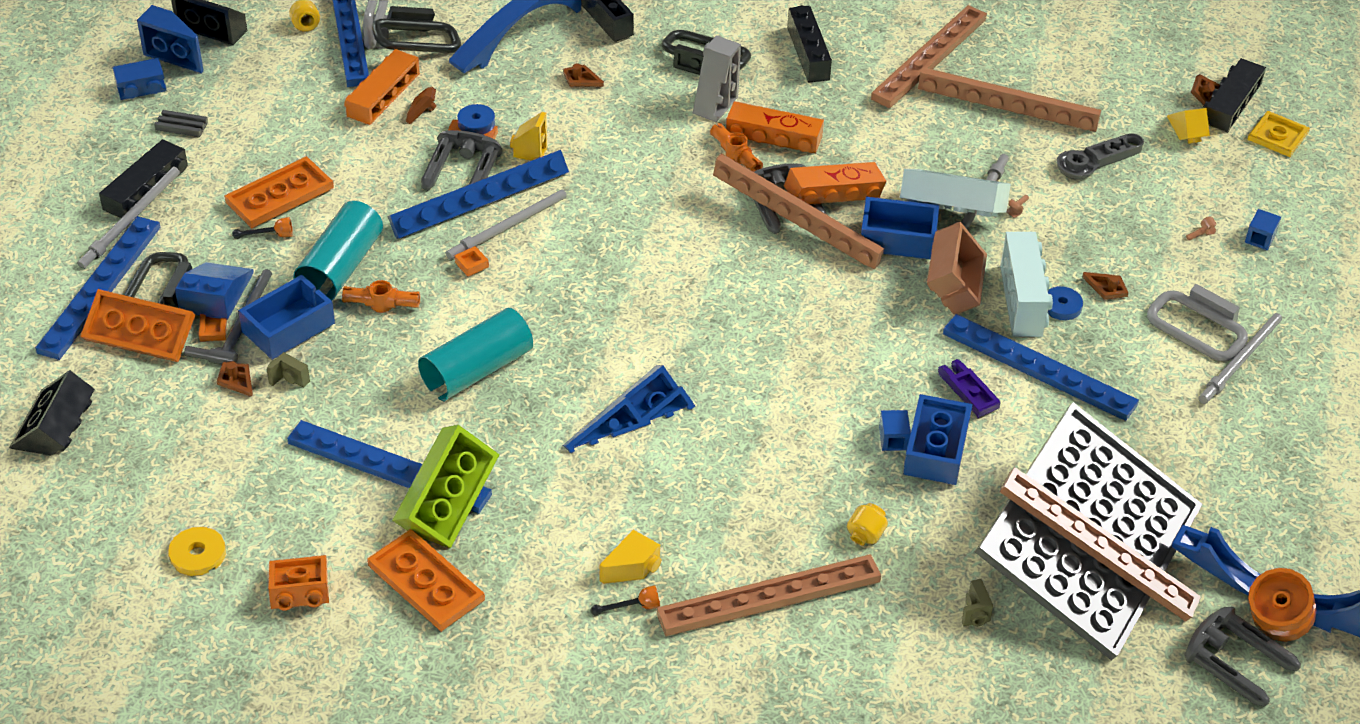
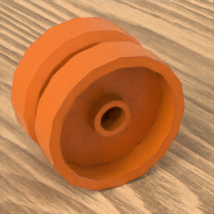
(1282, 604)

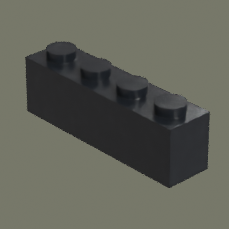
(612, 17)
(809, 44)
(1234, 94)
(141, 177)

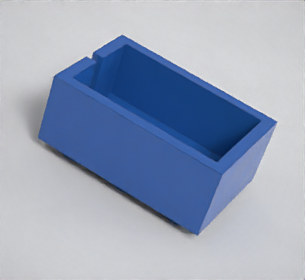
(900, 226)
(286, 317)

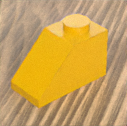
(1190, 124)
(531, 138)
(631, 559)

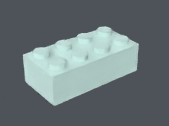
(955, 190)
(1025, 284)

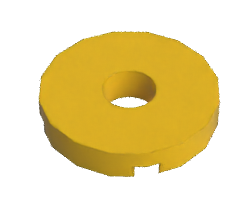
(192, 538)

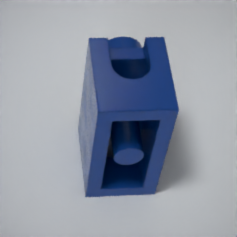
(139, 79)

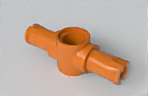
(736, 147)
(381, 296)

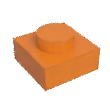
(471, 261)

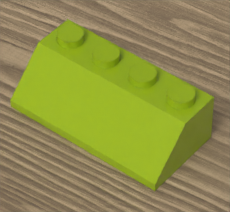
(446, 486)

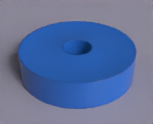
(476, 119)
(1072, 303)

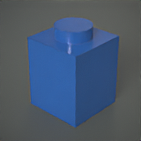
(1263, 229)
(894, 430)

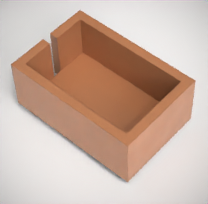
(957, 268)

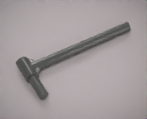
(227, 352)

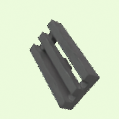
(181, 123)

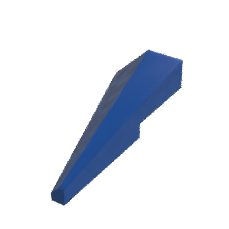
(647, 399)

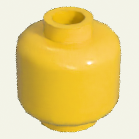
(304, 15)
(867, 524)

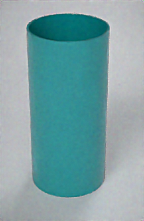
(341, 246)
(476, 353)

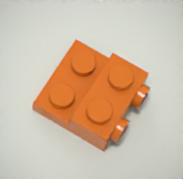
(298, 582)

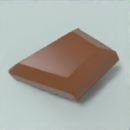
(582, 76)
(1203, 88)
(421, 102)
(1106, 285)
(235, 377)

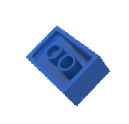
(169, 39)
(212, 289)
(937, 439)

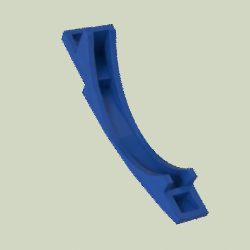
(483, 42)
(1217, 558)

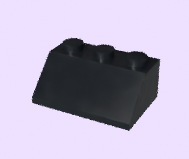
(211, 20)
(54, 416)

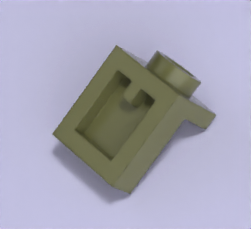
(289, 368)
(978, 606)

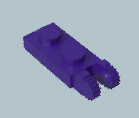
(969, 388)

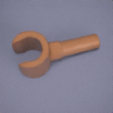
(1015, 206)
(1207, 227)

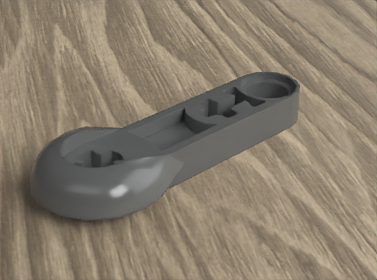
(1083, 163)

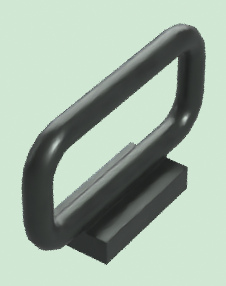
(414, 20)
(689, 58)
(169, 294)

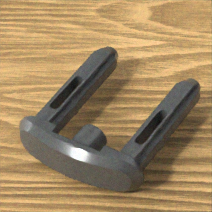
(469, 143)
(777, 175)
(1210, 633)

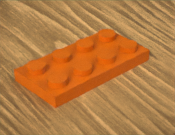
(278, 192)
(138, 325)
(426, 579)

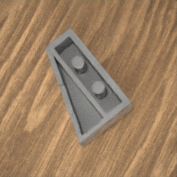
(718, 78)

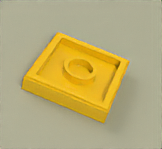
(1278, 133)

